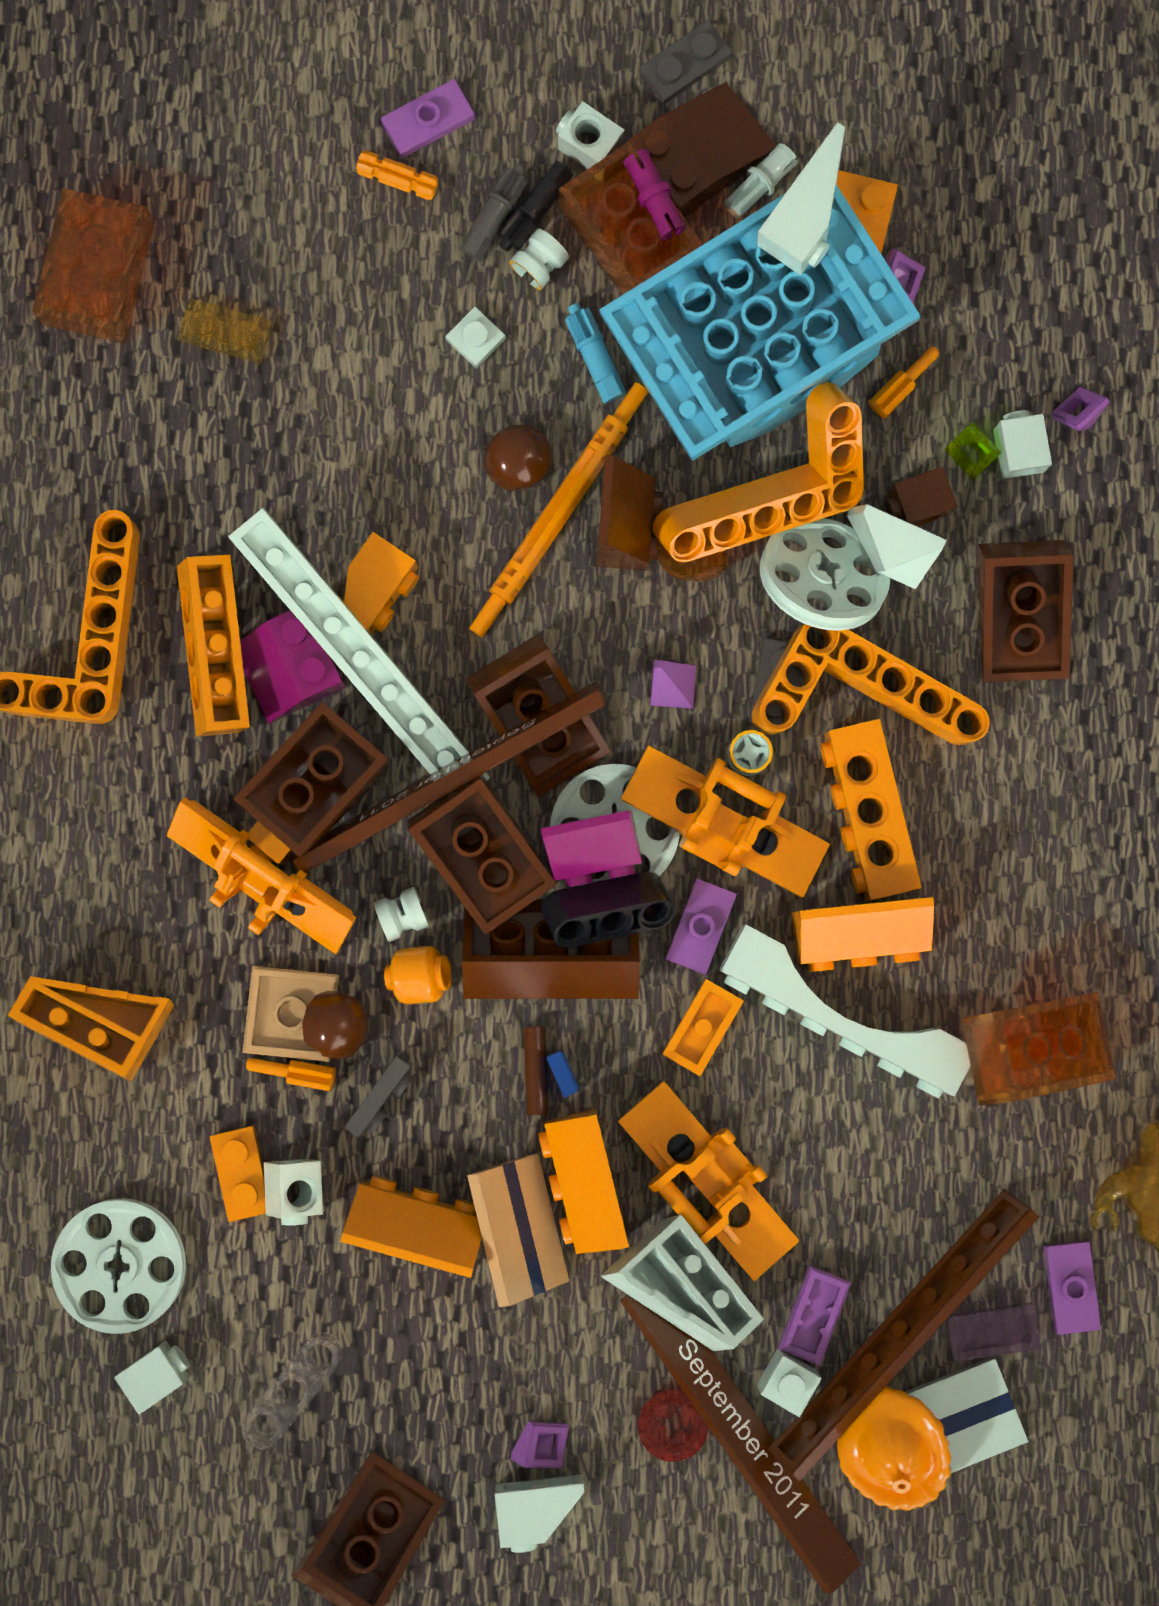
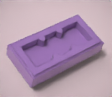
(427, 118)
(701, 926)
(1072, 1287)
(814, 1315)

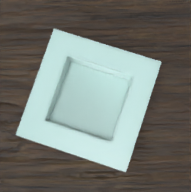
(475, 337)

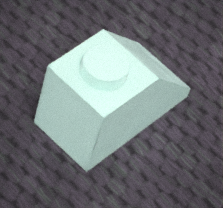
(534, 1509)

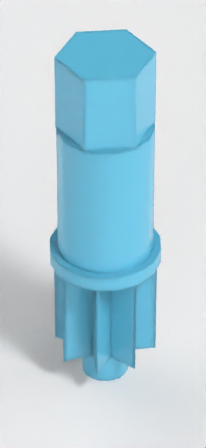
(594, 352)

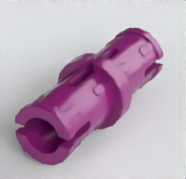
(654, 194)

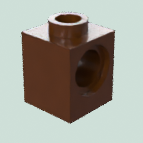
(921, 498)

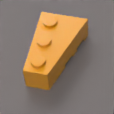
(93, 1022)

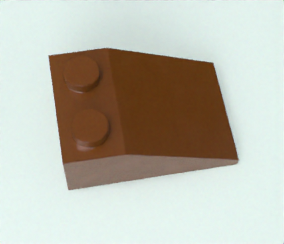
(704, 146)
(627, 517)
(1025, 610)
(524, 686)
(312, 780)
(481, 853)
(369, 1536)

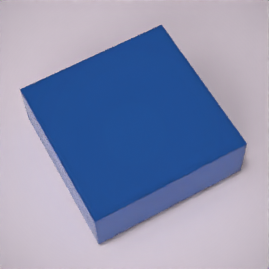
(563, 1073)

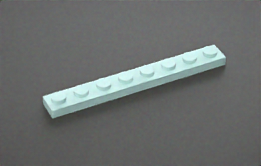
(347, 642)

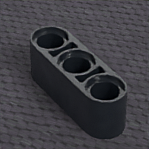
(607, 909)

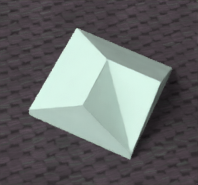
(895, 545)

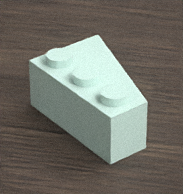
(685, 1285)

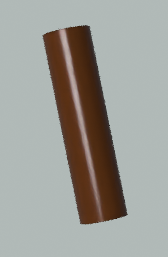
(535, 1070)

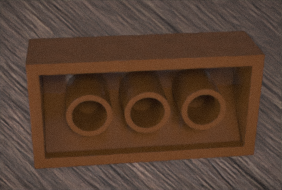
(526, 963)

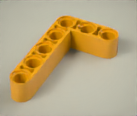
(783, 500)
(92, 637)
(867, 681)

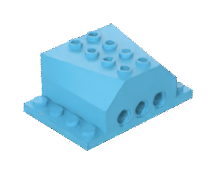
(742, 339)

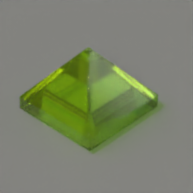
(973, 436)

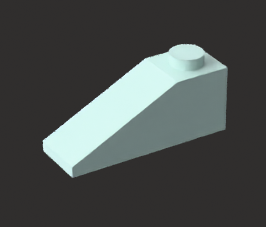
(801, 220)

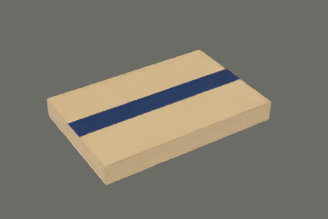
(518, 1229)

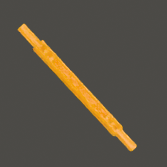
(558, 510)

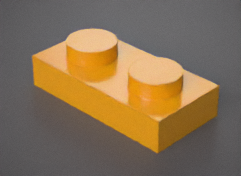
(702, 1027)
(240, 1172)

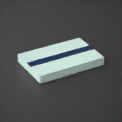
(974, 1412)

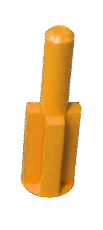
(900, 385)
(297, 1073)

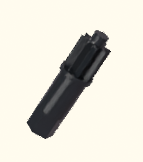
(534, 207)

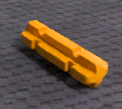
(397, 175)

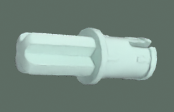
(761, 180)

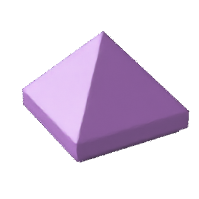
(1094, 406)

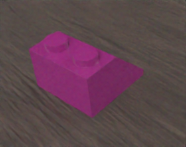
(287, 667)
(593, 847)

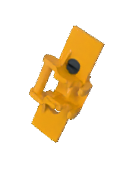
(719, 834)
(247, 871)
(719, 1171)

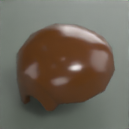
(518, 457)
(335, 1024)

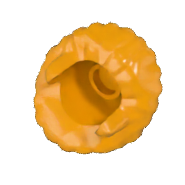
(896, 1452)

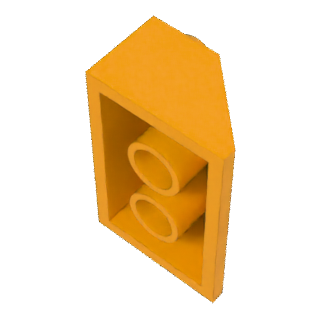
(863, 933)
(583, 1183)
(414, 1226)

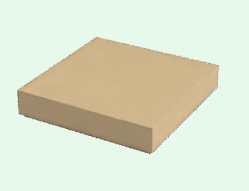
(278, 1009)

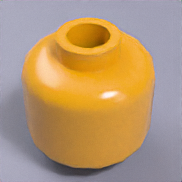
(418, 975)

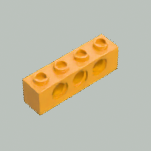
(213, 645)
(868, 743)

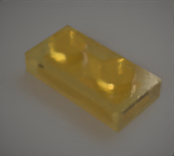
(225, 331)

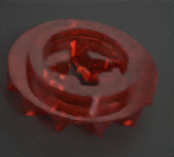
(652, 1432)

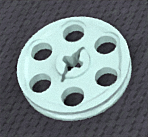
(818, 584)
(613, 779)
(97, 1275)

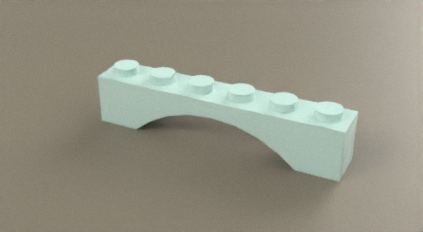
(928, 1054)

